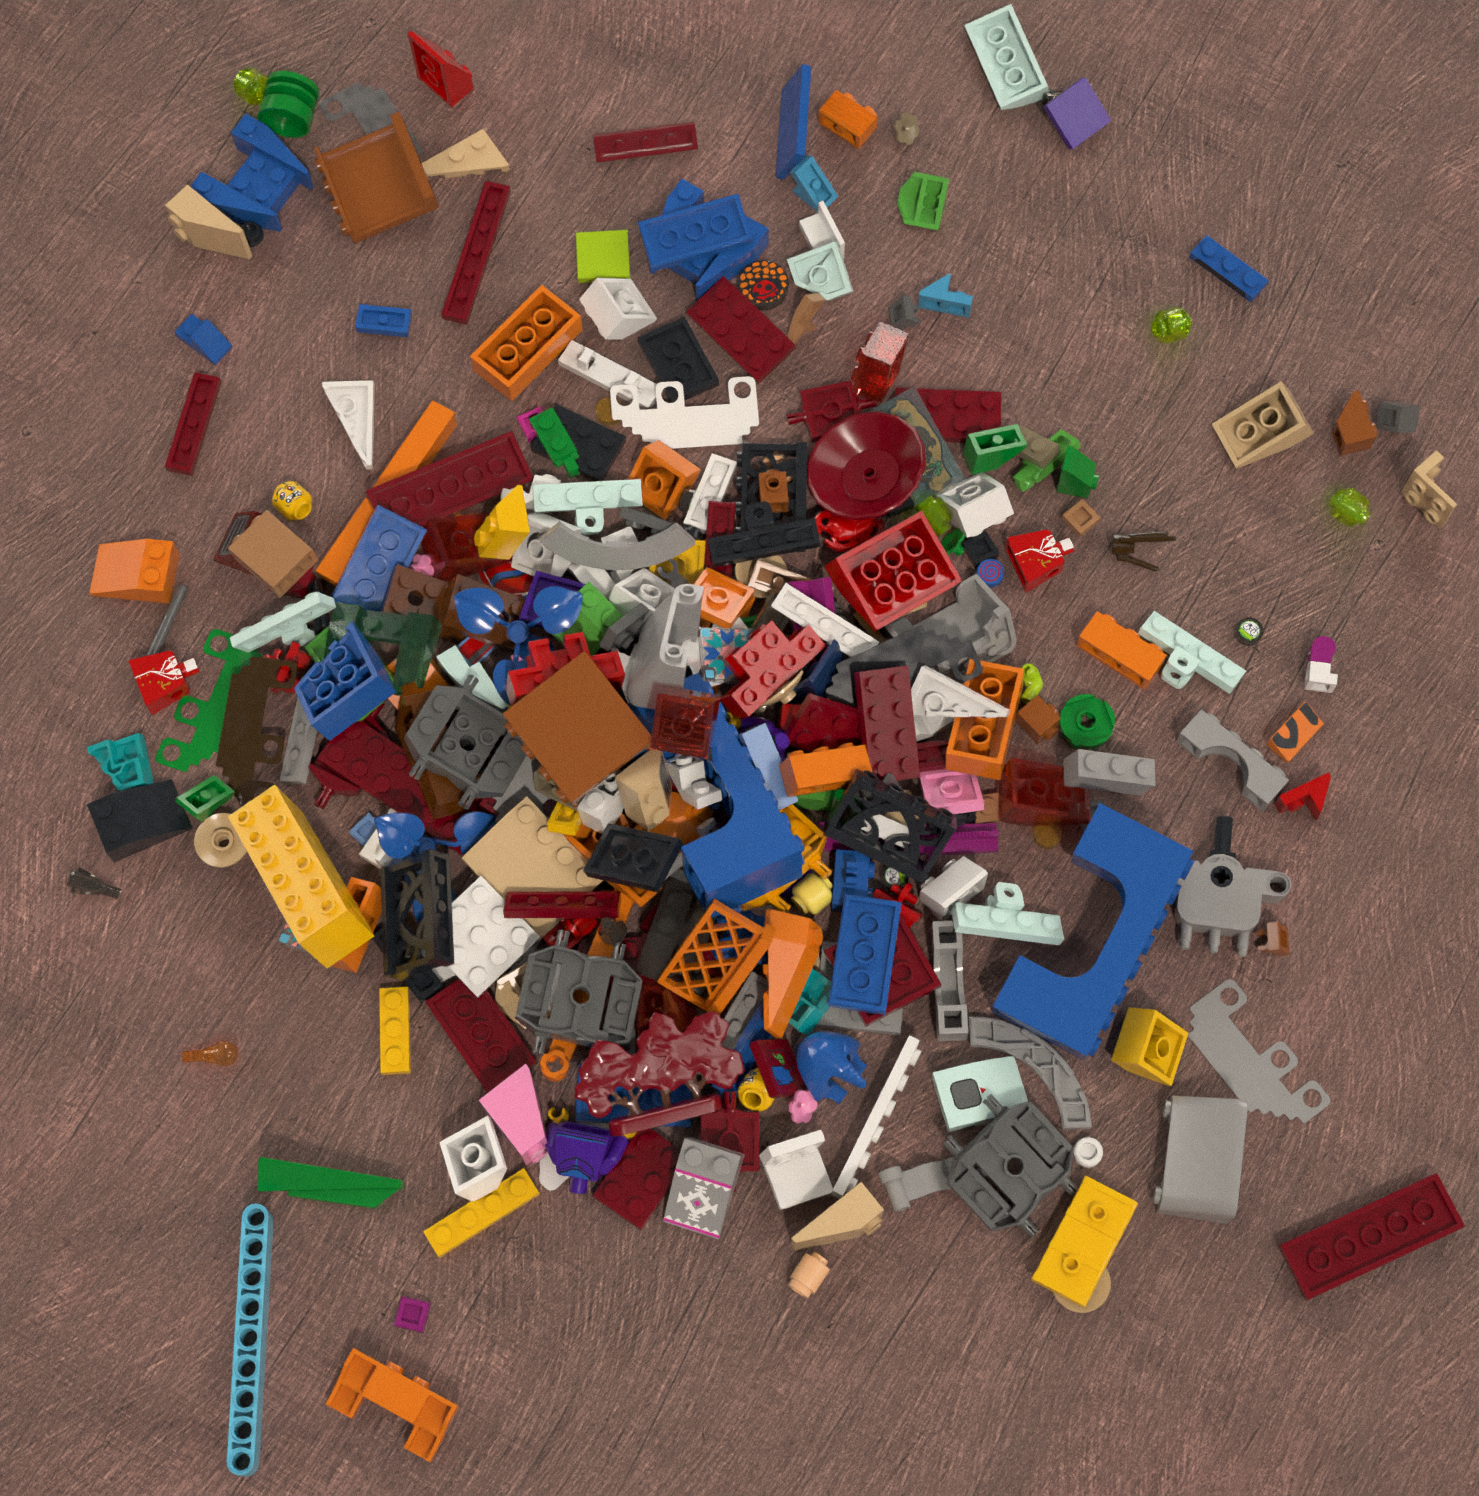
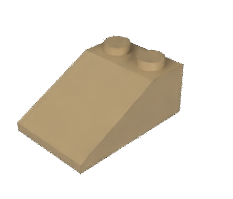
(205, 225)
(1263, 426)
(844, 1220)

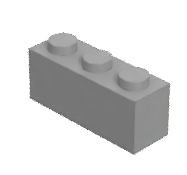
(1109, 772)

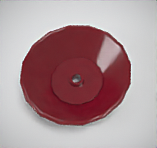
(860, 447)

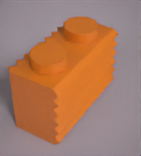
(848, 118)

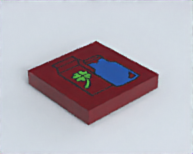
(777, 1067)

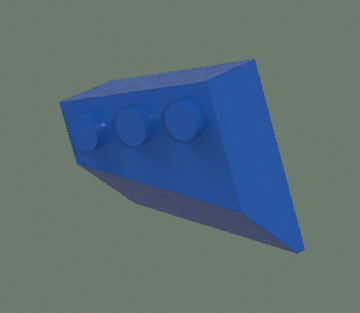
(344, 685)

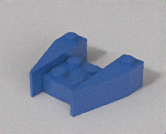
(261, 182)
(729, 263)

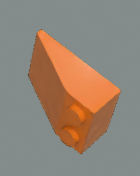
(136, 570)

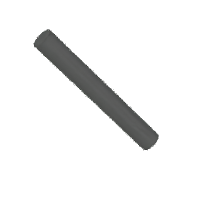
(167, 620)

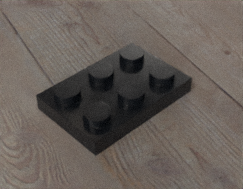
(678, 357)
(594, 444)
(633, 857)

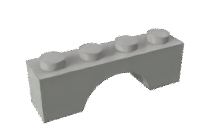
(1207, 737)
(949, 998)

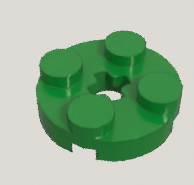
(1093, 708)

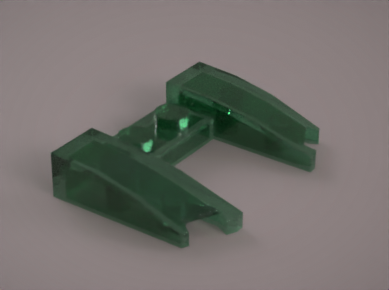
(414, 633)

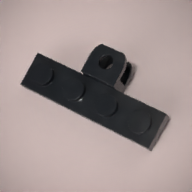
(763, 538)

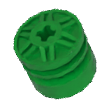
(288, 104)

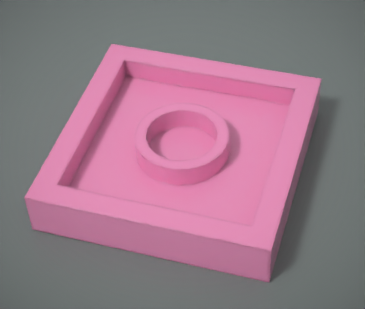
(951, 791)

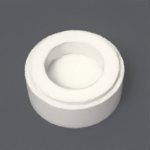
(1087, 1152)

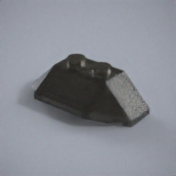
(671, 925)

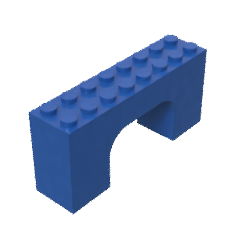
(756, 845)
(1146, 874)

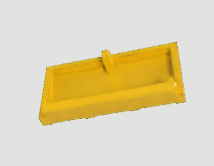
(1084, 1242)

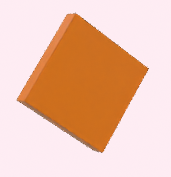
(723, 598)

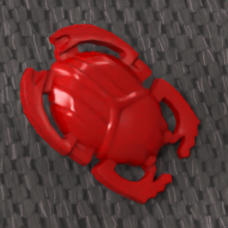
(847, 530)

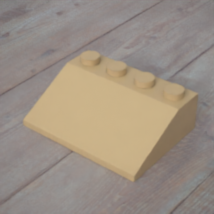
(528, 858)

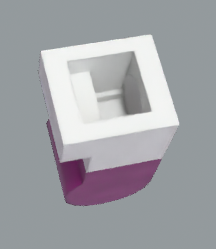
(1319, 664)

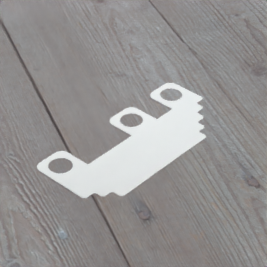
(693, 425)

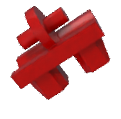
(293, 654)
(909, 914)
(578, 928)

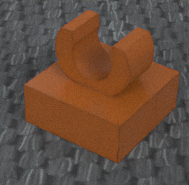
(1277, 939)

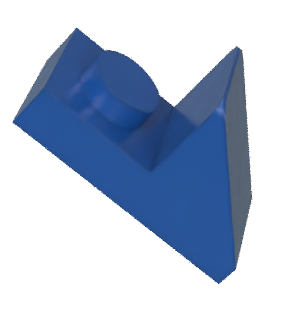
(203, 338)

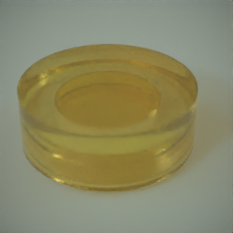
(604, 412)
(1047, 836)

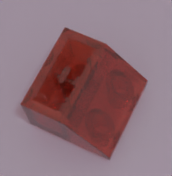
(663, 1001)

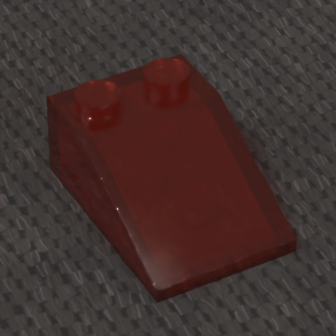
(452, 546)
(1036, 796)

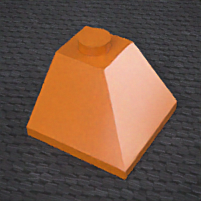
(682, 820)

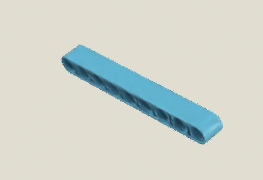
(256, 1352)

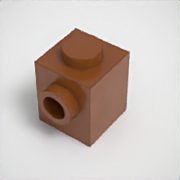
(774, 490)
(1038, 720)

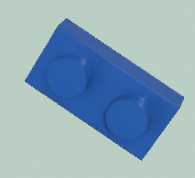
(383, 320)

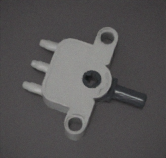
(1225, 908)

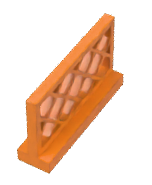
(739, 966)

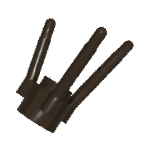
(1125, 543)

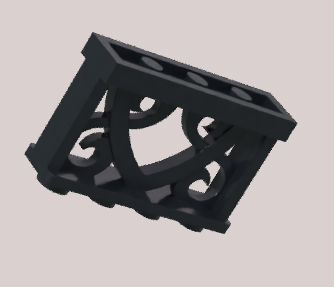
(794, 468)
(906, 860)
(436, 927)

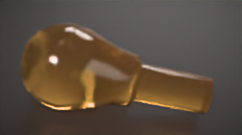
(221, 1054)

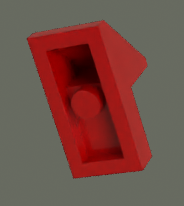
(1311, 793)

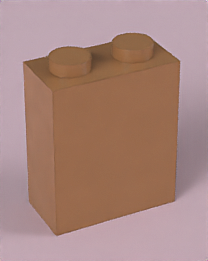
(272, 553)

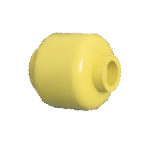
(812, 894)

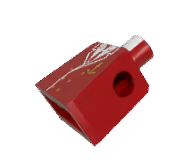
(1037, 557)
(162, 678)

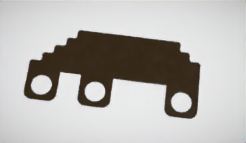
(242, 725)

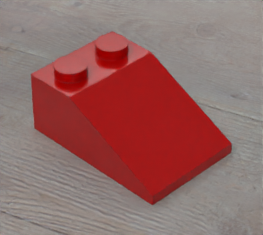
(440, 70)

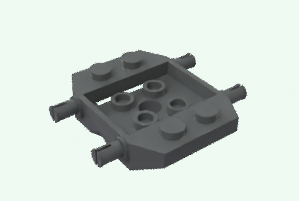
(473, 722)
(569, 1019)
(992, 1151)

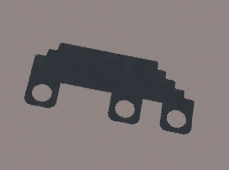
(909, 648)

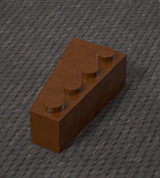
(438, 791)

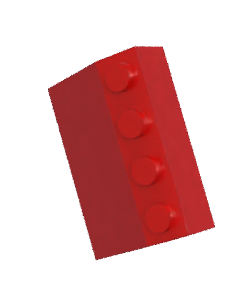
(894, 572)

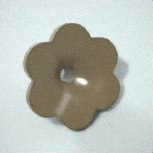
(906, 128)

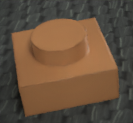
(1081, 518)
(991, 809)

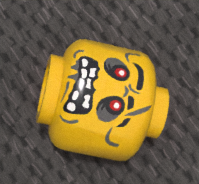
(292, 501)
(753, 1092)

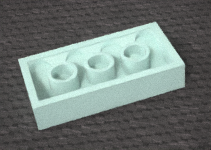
(1007, 58)

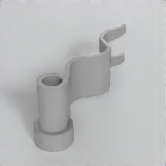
(916, 1182)

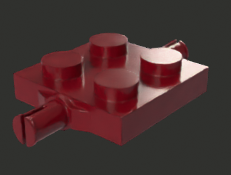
(827, 406)
(734, 1131)

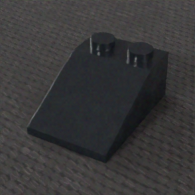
(138, 818)

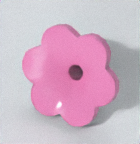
(422, 564)
(802, 1106)

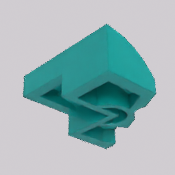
(124, 761)
(812, 1003)

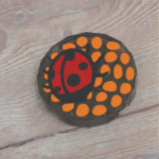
(764, 284)

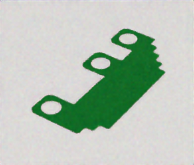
(211, 713)

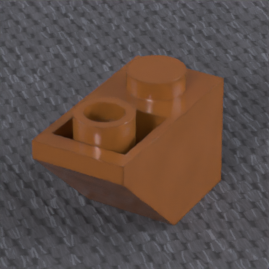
(1353, 428)

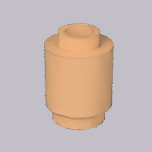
(809, 1274)

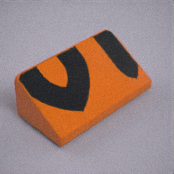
(1295, 732)

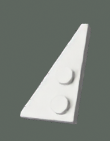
(355, 409)
(941, 696)

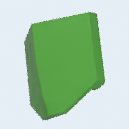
(923, 200)

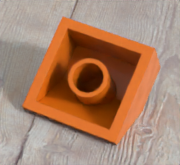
(663, 477)

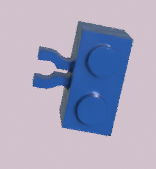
(851, 876)

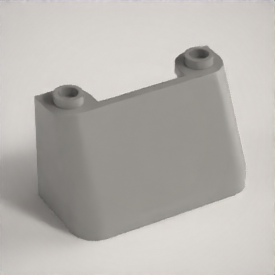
(974, 617)
(659, 652)
(1202, 1158)

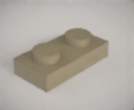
(1039, 449)

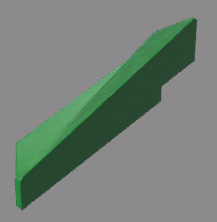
(325, 1183)

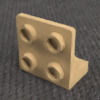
(1426, 495)

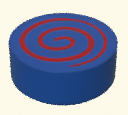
(991, 572)

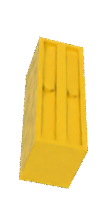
(300, 877)

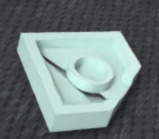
(821, 272)

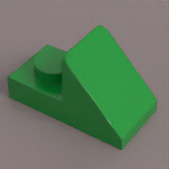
(205, 798)

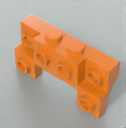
(404, 1397)

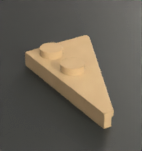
(467, 157)

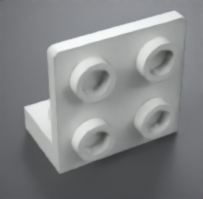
(796, 1170)

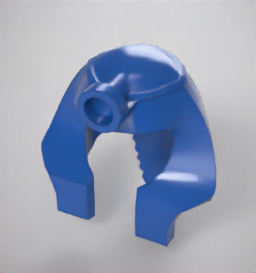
(828, 1056)

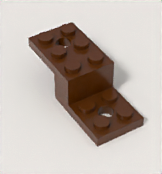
(438, 600)

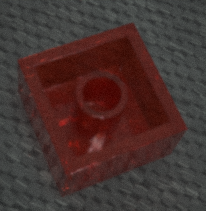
(879, 362)

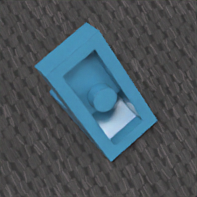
(812, 183)
(939, 299)

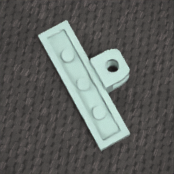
(587, 500)
(288, 624)
(1189, 655)
(1004, 919)

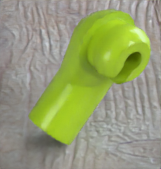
(1032, 681)

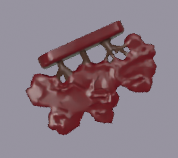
(663, 1063)

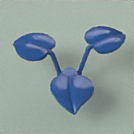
(479, 610)
(404, 834)

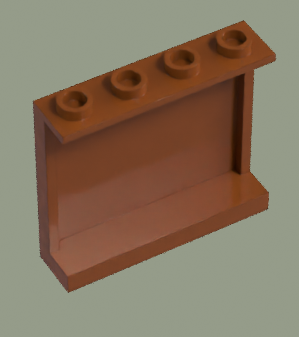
(376, 181)
(577, 728)

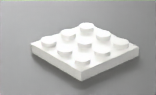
(484, 939)

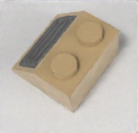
(646, 790)

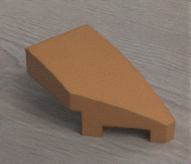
(804, 313)

